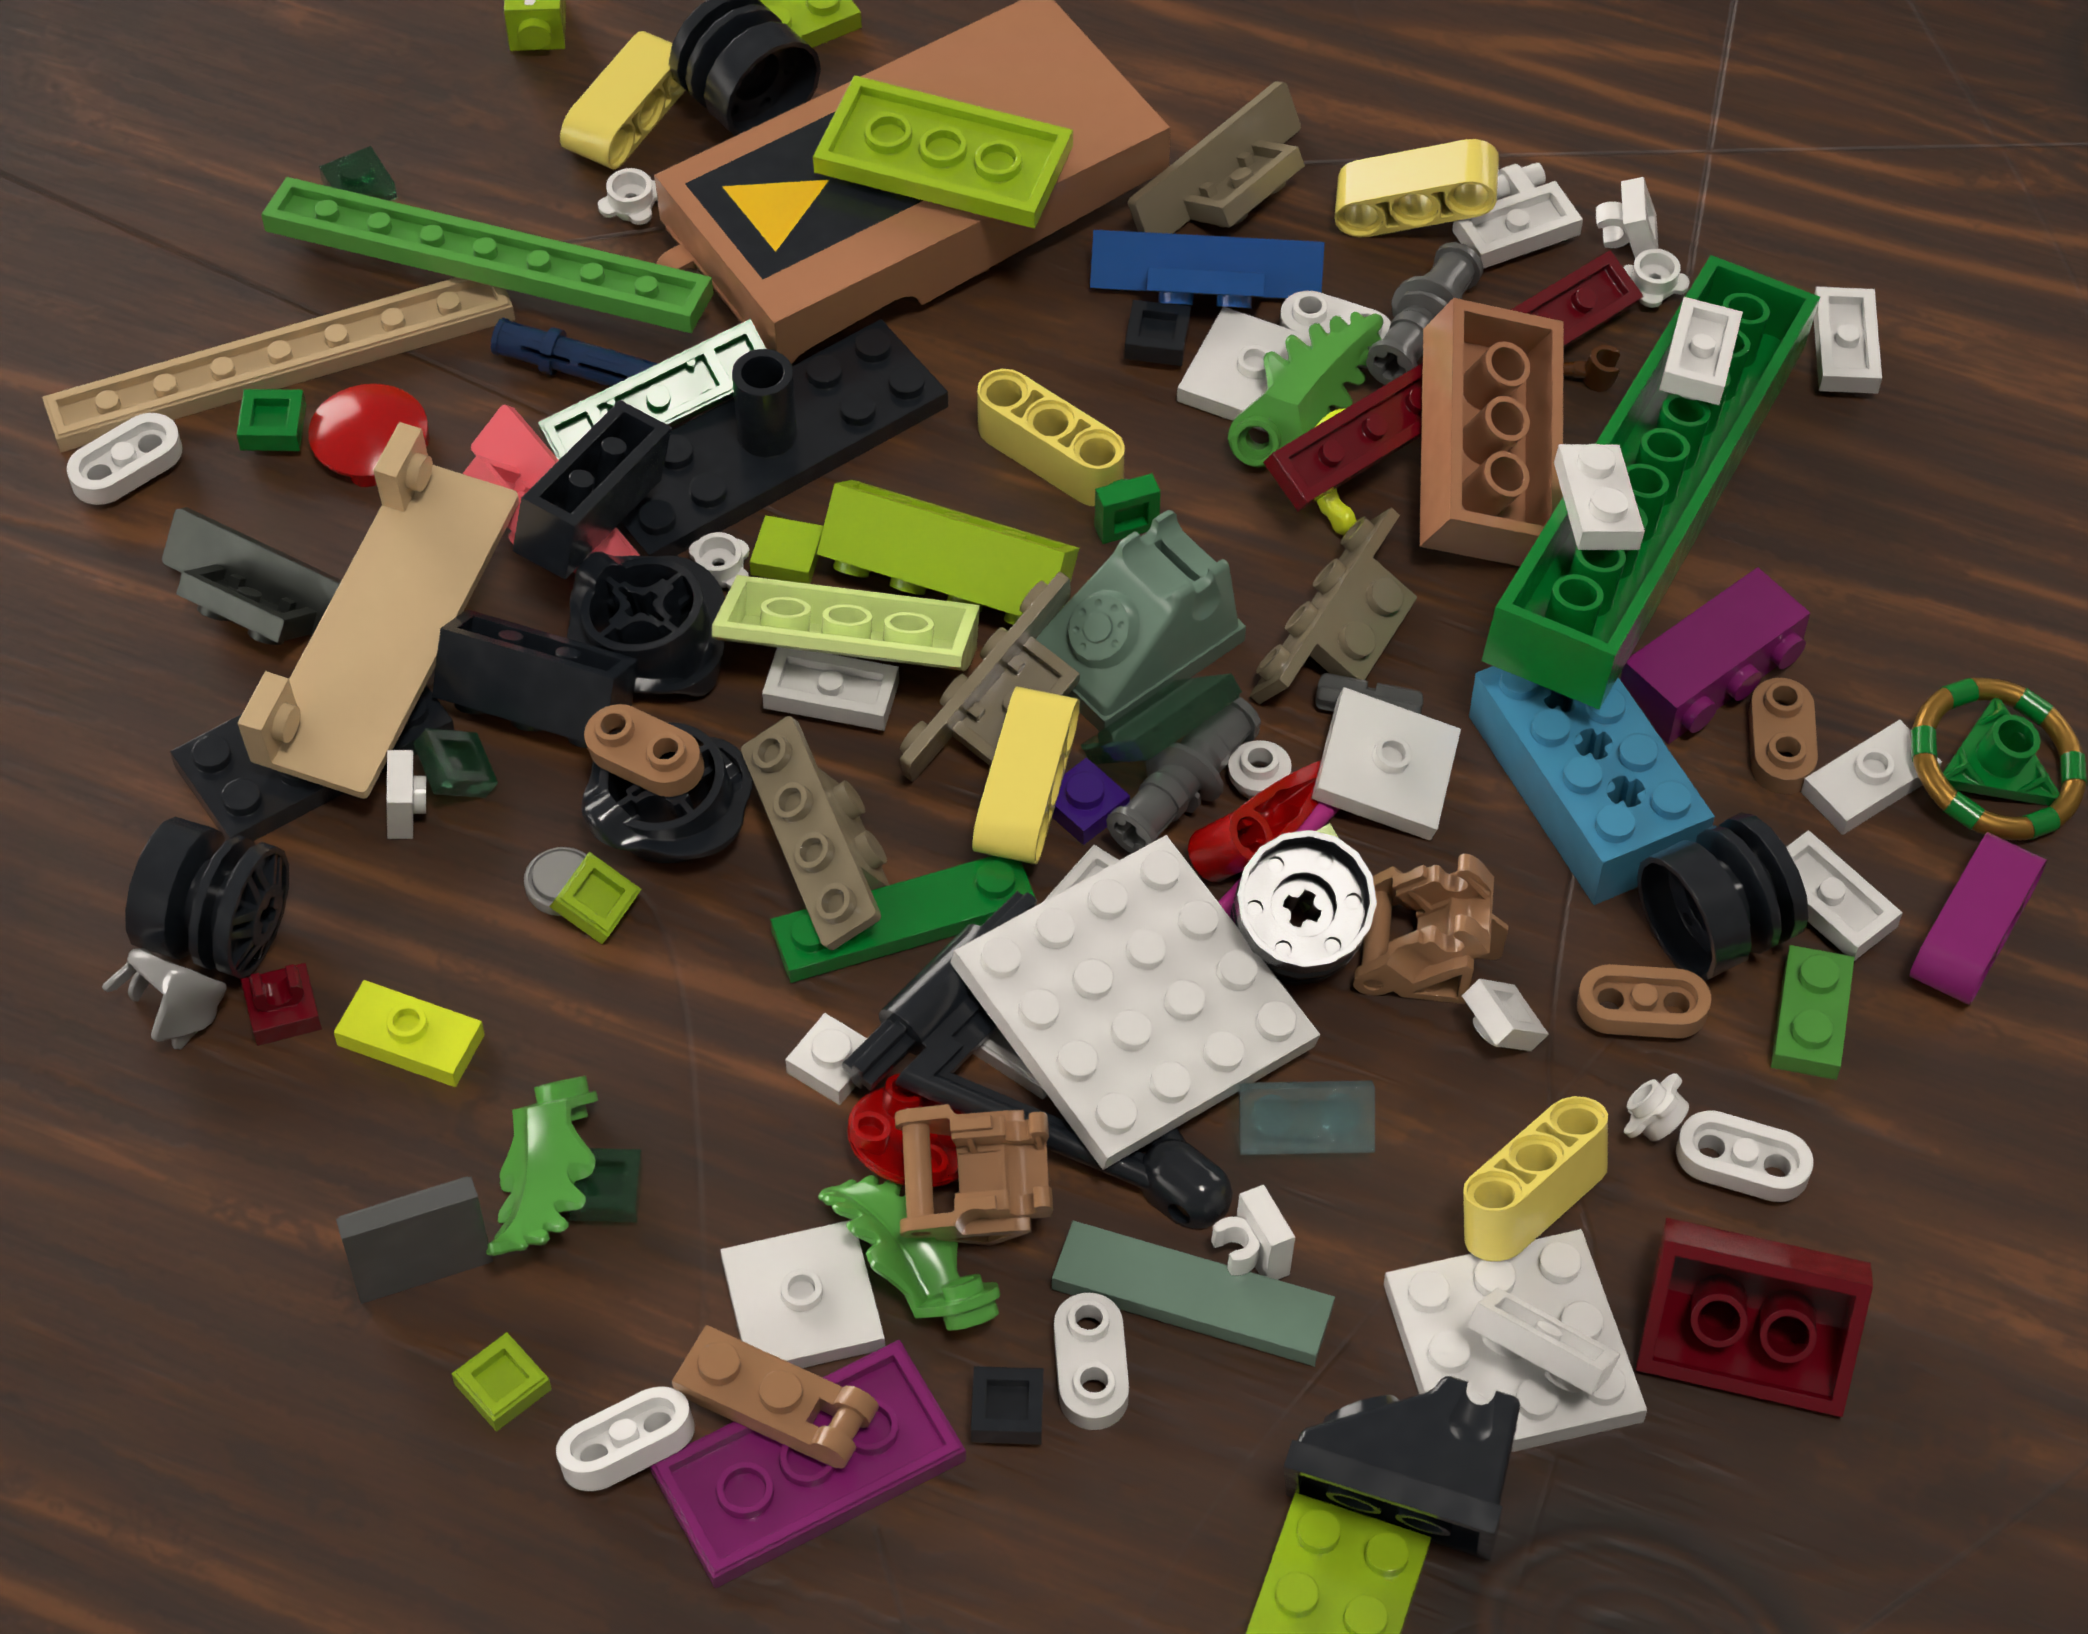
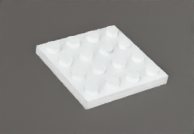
(1134, 1000)

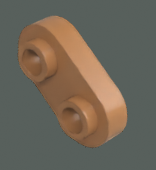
(1782, 730)
(637, 750)
(1642, 1001)

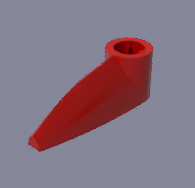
(1231, 841)

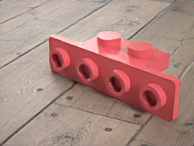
(517, 459)

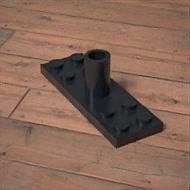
(781, 434)

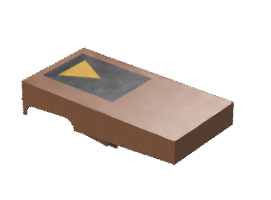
(825, 252)

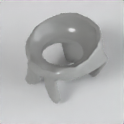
(187, 999)

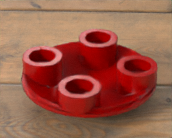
(357, 425)
(880, 1144)

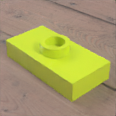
(409, 1033)

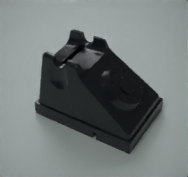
(1414, 1463)

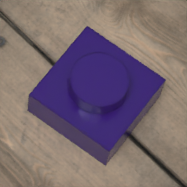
(1087, 800)

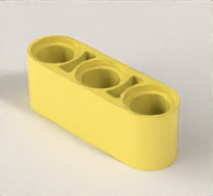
(622, 103)
(1417, 188)
(1048, 435)
(1026, 775)
(1535, 1178)

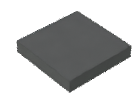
(415, 1239)

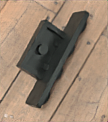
(246, 579)

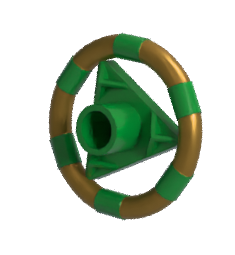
(2000, 759)

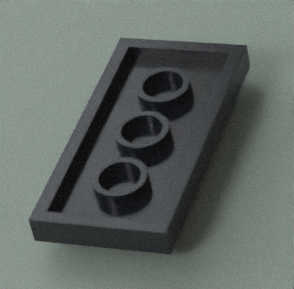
(257, 799)

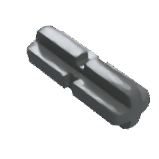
(1332, 685)

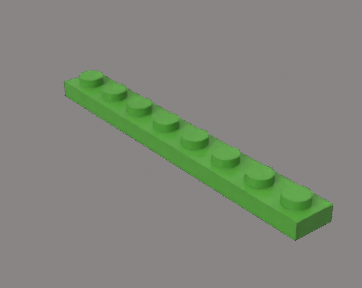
(489, 254)

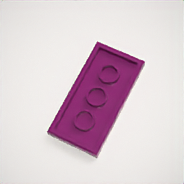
(756, 1498)

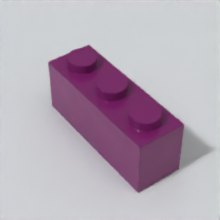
(1716, 655)

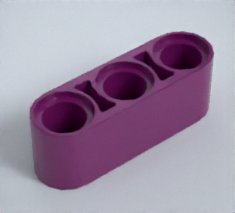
(1978, 918)

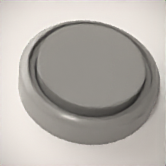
(548, 875)

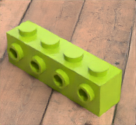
(937, 548)

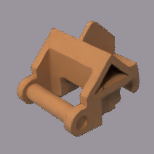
(1450, 933)
(999, 1174)

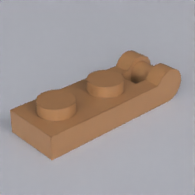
(774, 1397)

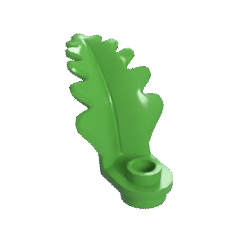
(1305, 385)
(544, 1166)
(916, 1266)

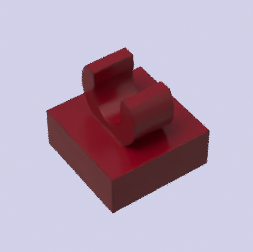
(281, 1004)

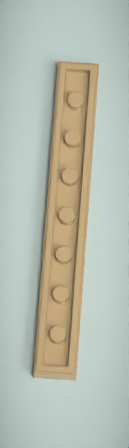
(277, 358)

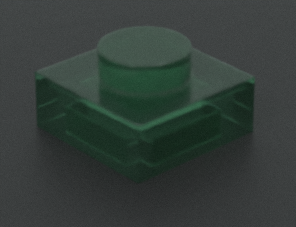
(361, 174)
(455, 763)
(612, 1188)

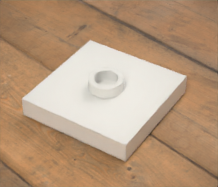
(1230, 364)
(1386, 764)
(804, 1296)

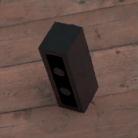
(591, 489)
(528, 675)

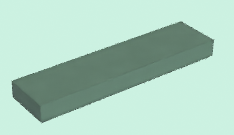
(1194, 1293)

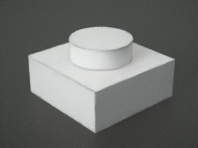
(404, 794)
(1504, 1015)
(820, 1058)

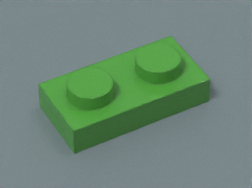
(1812, 1012)

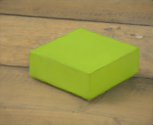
(786, 550)
(595, 898)
(501, 1381)

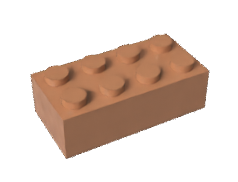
(1489, 430)

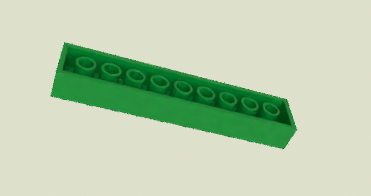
(1581, 612)

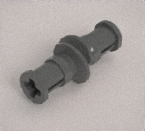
(1416, 304)
(1183, 776)

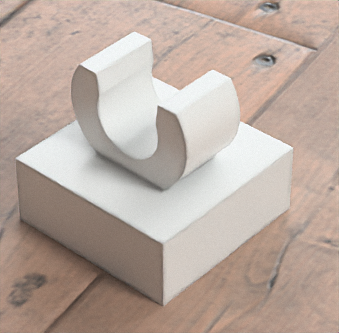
(1631, 220)
(1261, 1232)

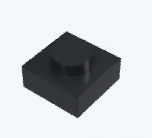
(1157, 332)
(1007, 1405)

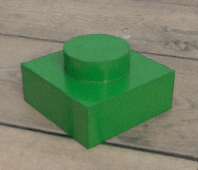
(271, 420)
(1126, 507)

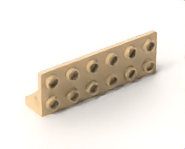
(381, 625)

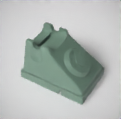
(1145, 621)

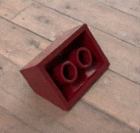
(1755, 1317)

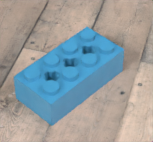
(1589, 777)

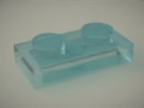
(1306, 1117)

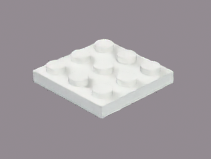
(1551, 1274)

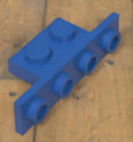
(1205, 265)

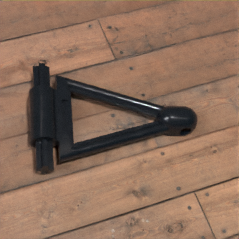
(947, 1024)

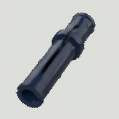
(557, 352)

